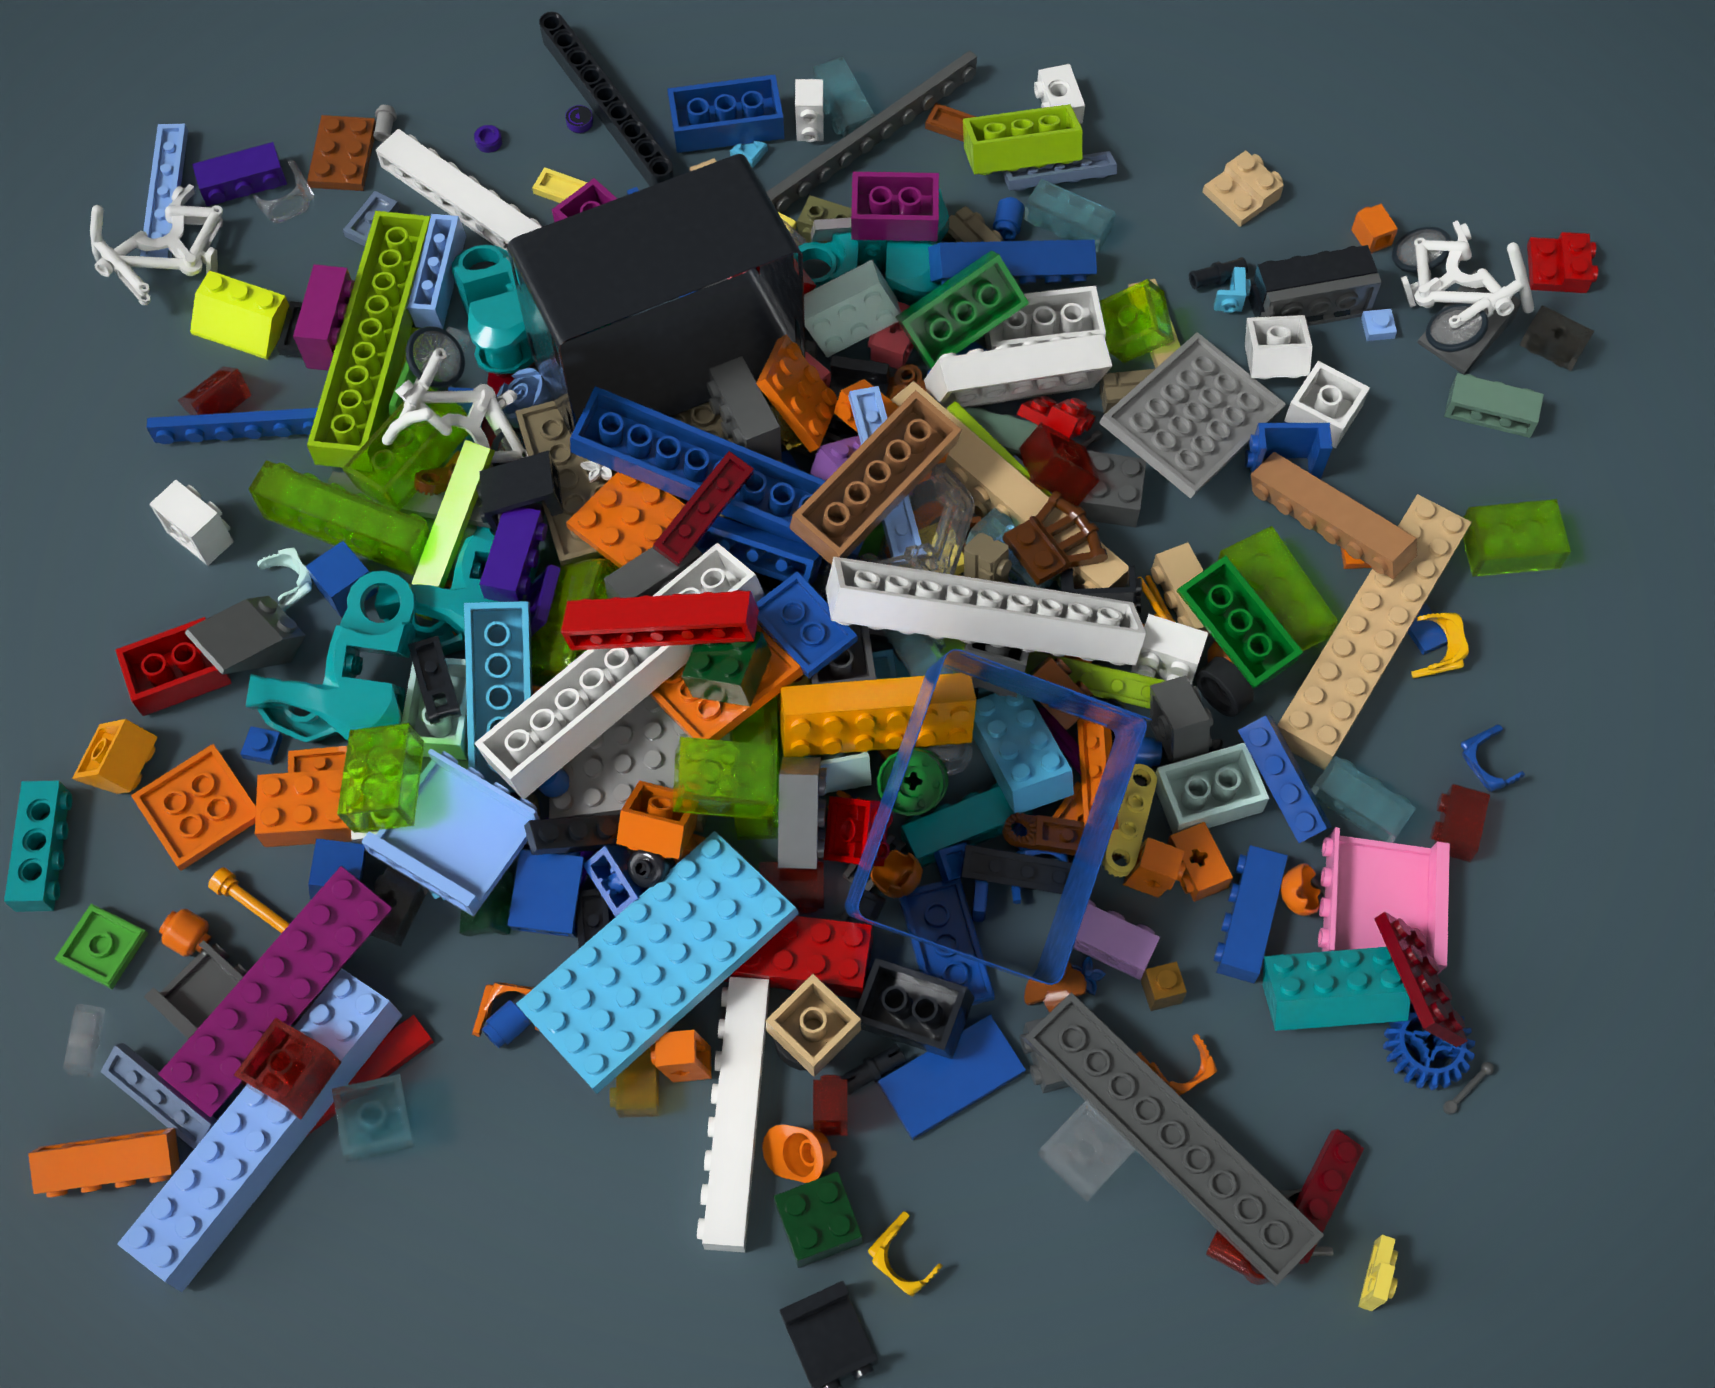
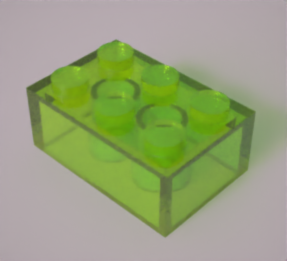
(1515, 538)
(381, 778)
(725, 778)

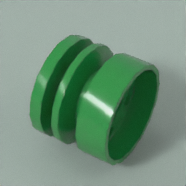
(926, 795)

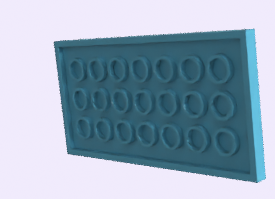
(656, 961)

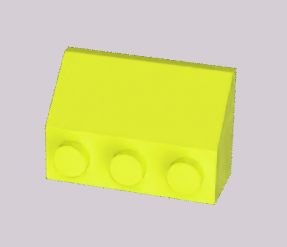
(238, 314)

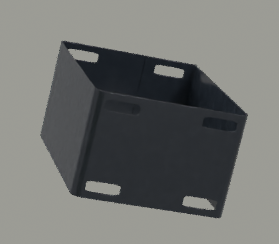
(643, 255)

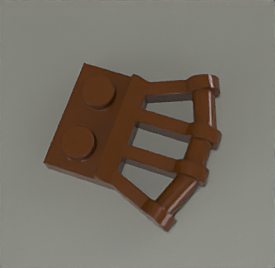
(1040, 552)

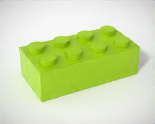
(1022, 139)

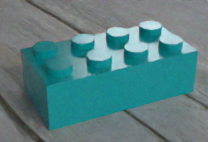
(1334, 989)

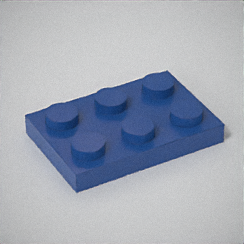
(802, 624)

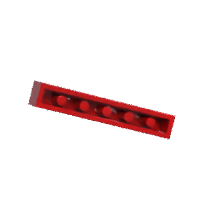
(660, 620)

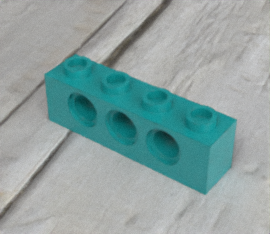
(25, 861)

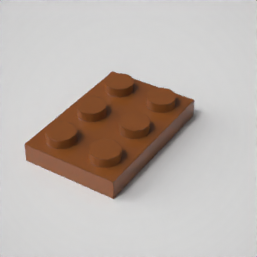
(342, 153)

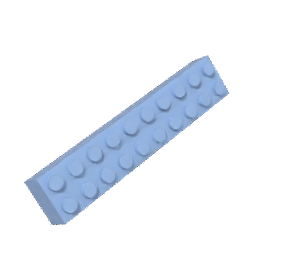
(252, 1142)

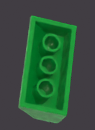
(1240, 622)

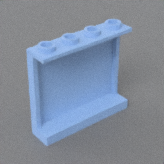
(460, 834)

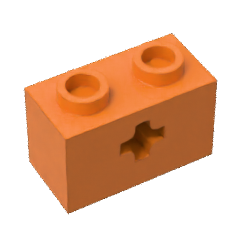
(1200, 846)
(1156, 868)
(682, 1056)

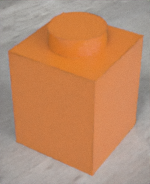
(1374, 228)

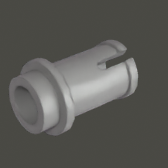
(385, 117)

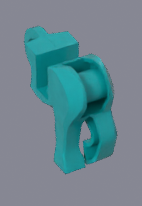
(902, 261)
(493, 310)
(445, 603)
(343, 700)

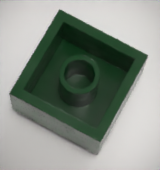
(727, 670)
(818, 1219)

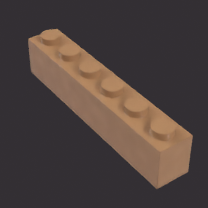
(1334, 515)

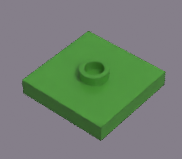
(101, 946)

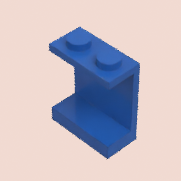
(1291, 441)
(546, 893)

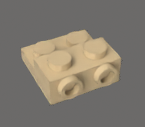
(1244, 188)

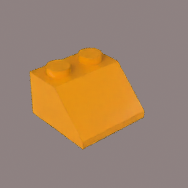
(116, 757)

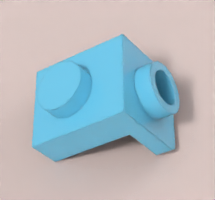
(1233, 299)

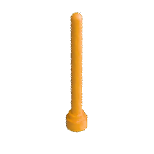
(225, 883)

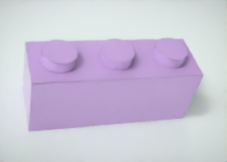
(1115, 941)

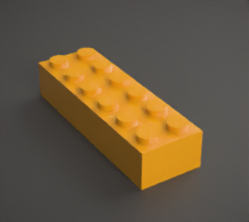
(873, 715)

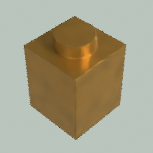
(1163, 986)

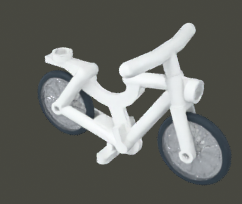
(1459, 324)
(439, 363)

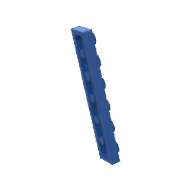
(231, 425)

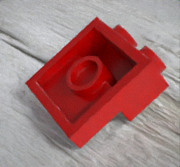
(1562, 263)
(1066, 417)
(849, 828)

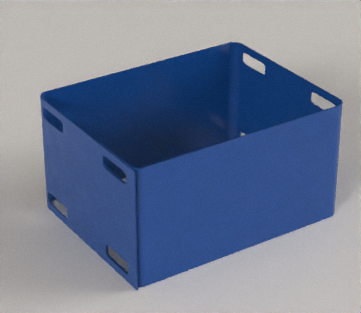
(1129, 735)

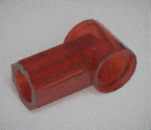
(1228, 1255)

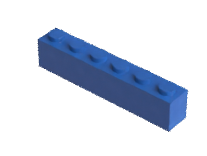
(1024, 259)

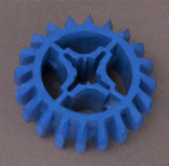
(1401, 1040)

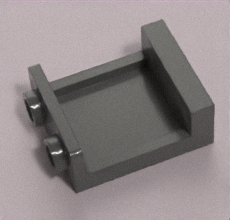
(197, 989)

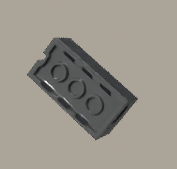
(1318, 285)

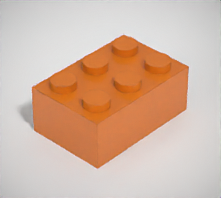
(299, 808)

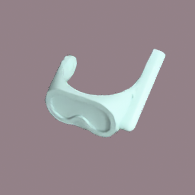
(289, 558)

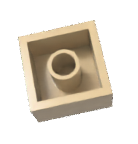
(813, 1025)

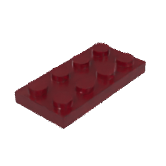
(1420, 979)

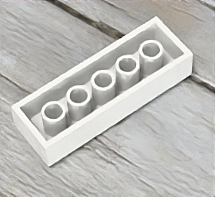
(1019, 371)

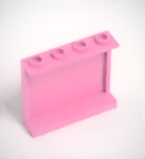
(1380, 877)

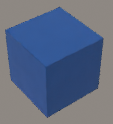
(335, 575)
(330, 856)

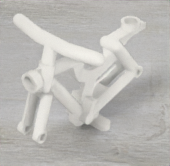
(187, 261)

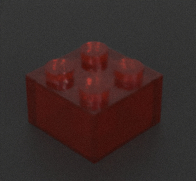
(1058, 464)
(288, 1068)

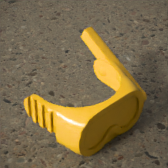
(1456, 644)
(880, 1259)

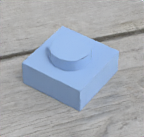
(1378, 324)

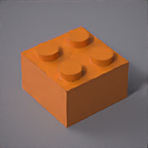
(651, 825)

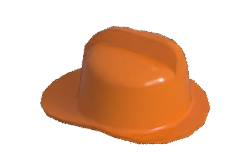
(797, 1152)

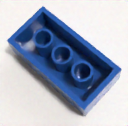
(726, 113)

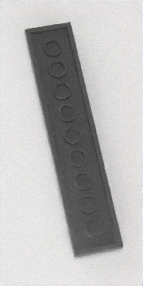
(1174, 1139)

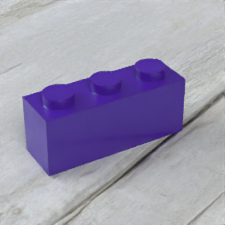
(239, 174)
(513, 555)

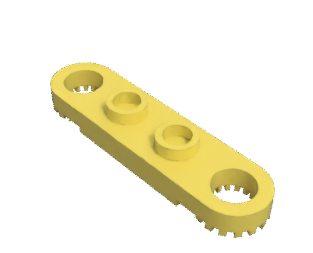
(1131, 822)

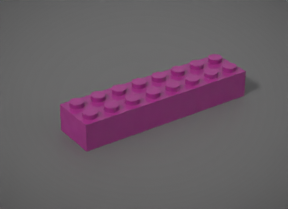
(276, 986)

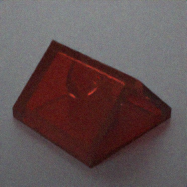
(217, 393)

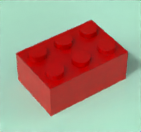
(167, 670)

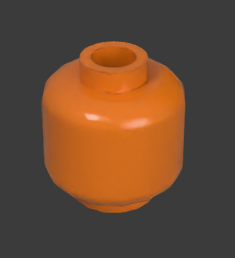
(184, 932)

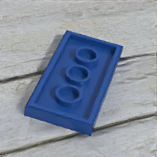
(943, 917)
(940, 1087)

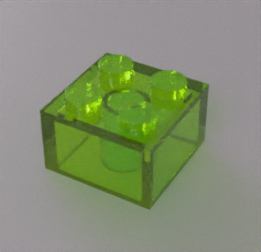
(1136, 321)

